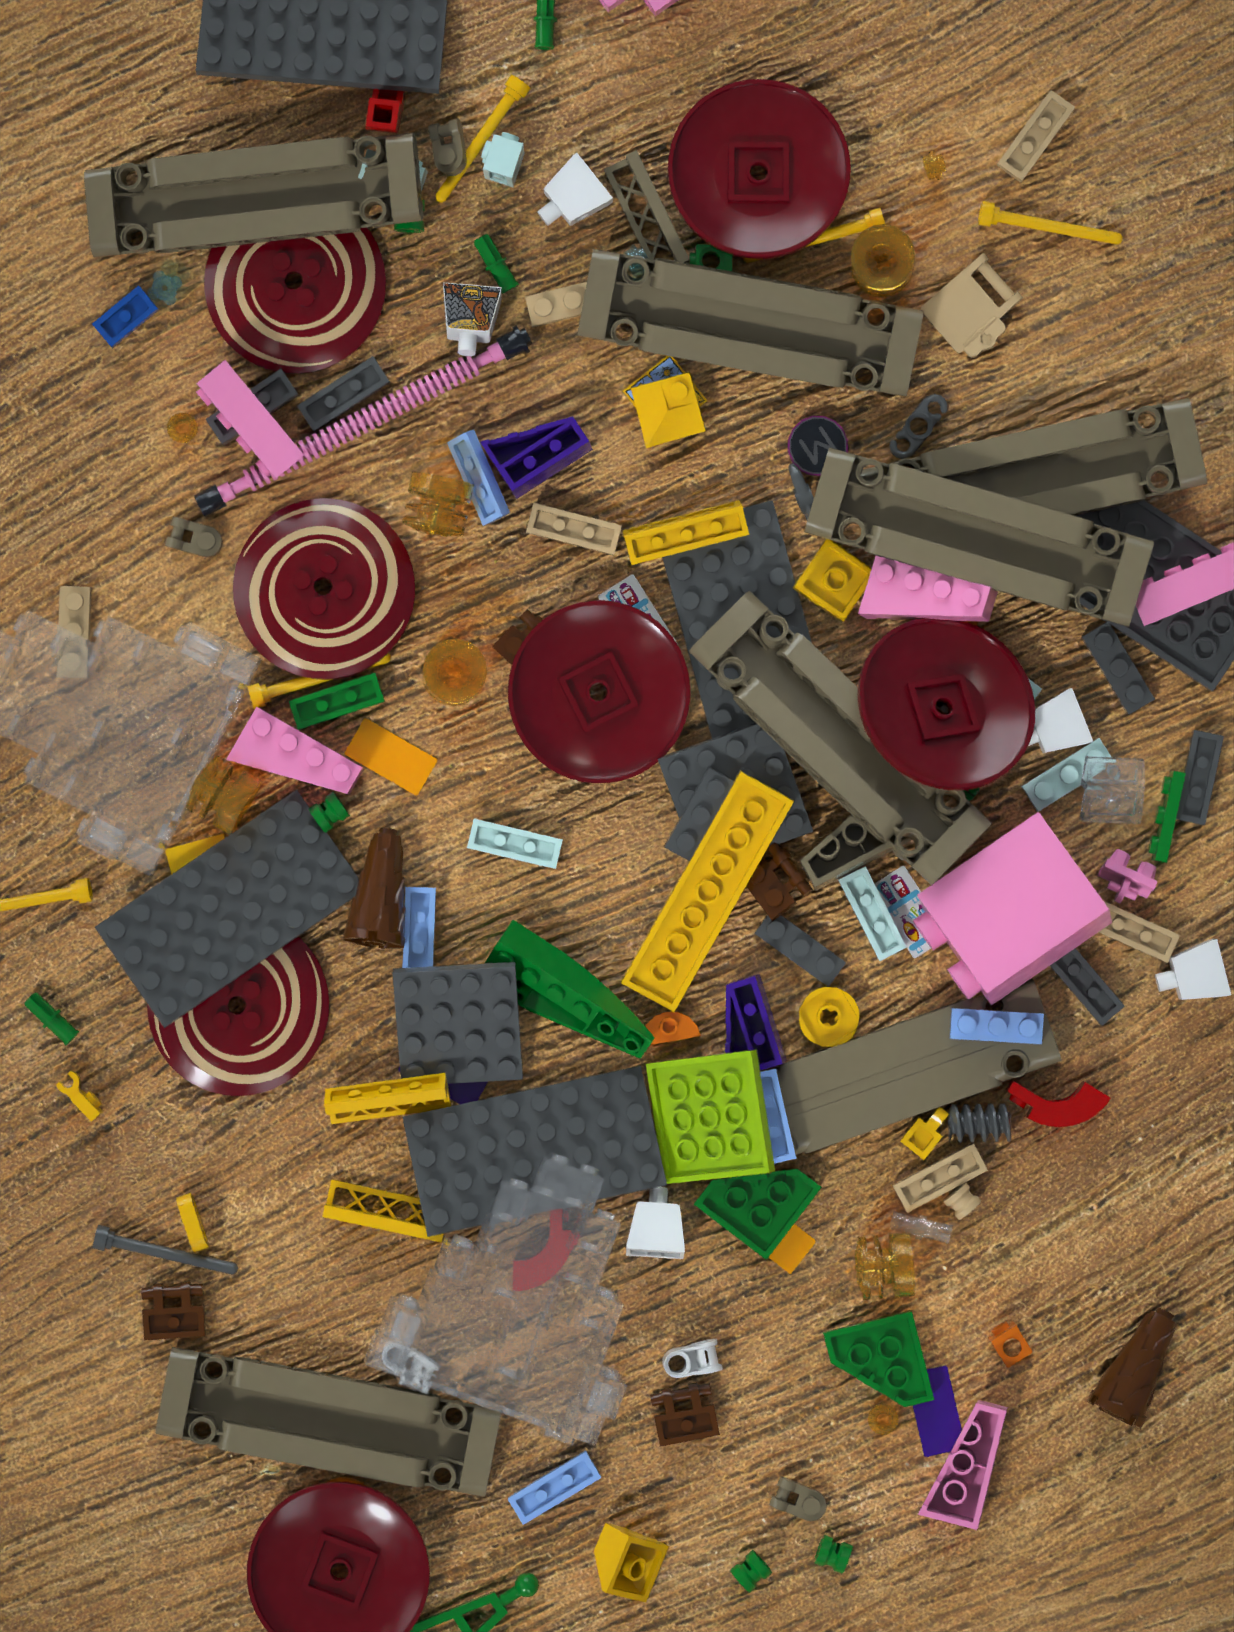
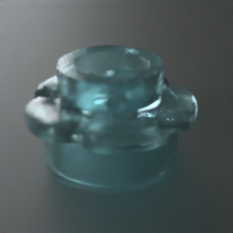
(635, 267)

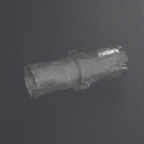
(921, 1227)

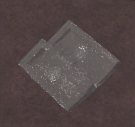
(1113, 790)

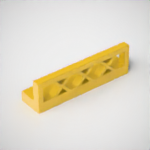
(685, 532)
(387, 1098)
(376, 1220)

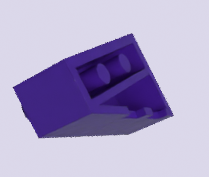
(536, 454)
(751, 1022)

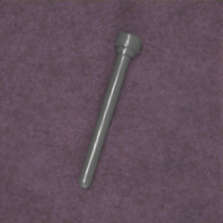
(107, 1239)

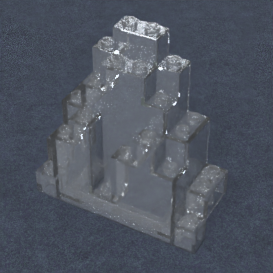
(119, 723)
(519, 1310)

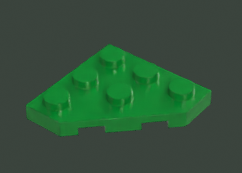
(759, 1206)
(883, 1356)

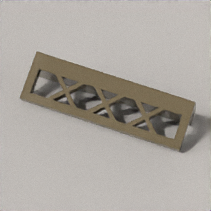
(653, 202)

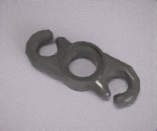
(914, 440)
(801, 490)

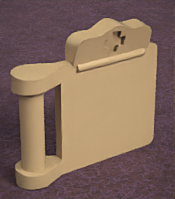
(966, 312)

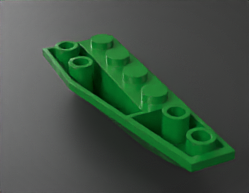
(567, 992)

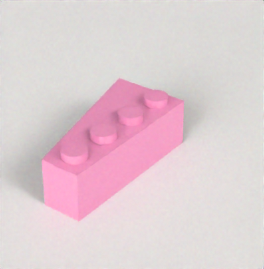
(250, 419)
(1186, 587)
(912, 592)
(283, 750)
(965, 1477)

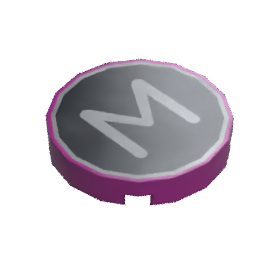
(811, 441)

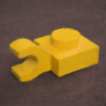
(86, 1103)
(923, 1135)

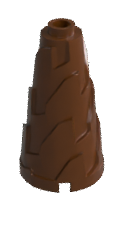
(378, 907)
(1131, 1379)

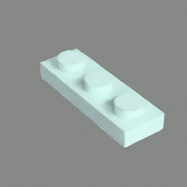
(1062, 777)
(514, 843)
(872, 913)

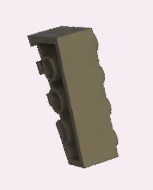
(843, 853)

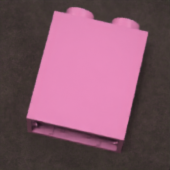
(1011, 911)

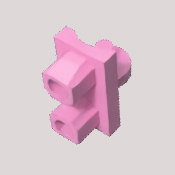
(1125, 880)

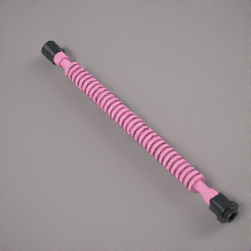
(506, 347)

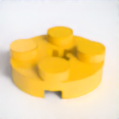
(832, 999)

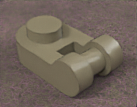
(449, 157)
(204, 542)
(809, 1504)

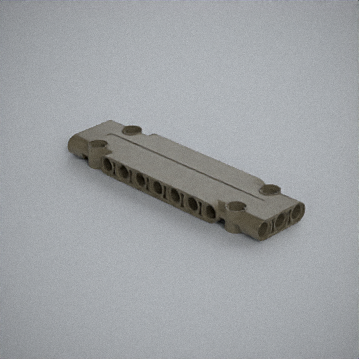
(253, 195)
(750, 322)
(1078, 462)
(979, 536)
(818, 722)
(902, 1072)
(328, 1422)

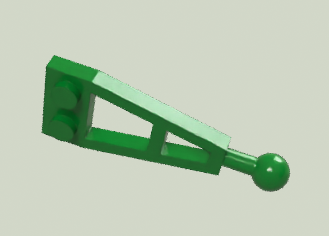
(525, 1585)

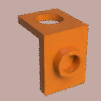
(1004, 1332)

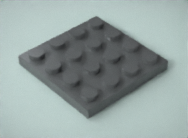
(744, 750)
(459, 1022)

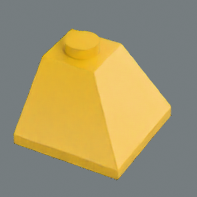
(628, 1562)

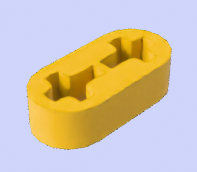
(192, 1222)

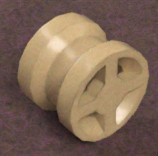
(962, 1201)

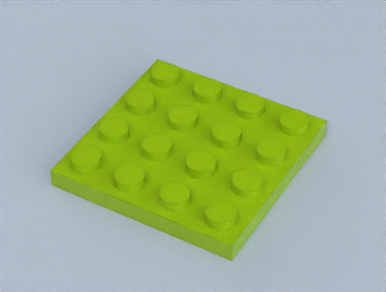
(710, 1117)

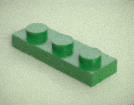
(336, 701)
(1166, 816)

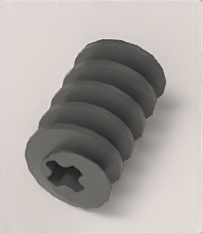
(979, 1122)

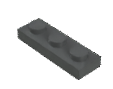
(272, 393)
(343, 394)
(1118, 668)
(1199, 777)
(699, 813)
(801, 949)
(1087, 986)

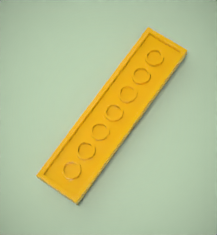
(707, 891)

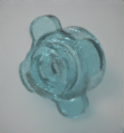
(172, 284)

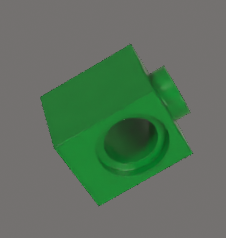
(706, 249)

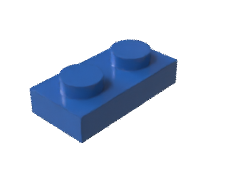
(125, 316)

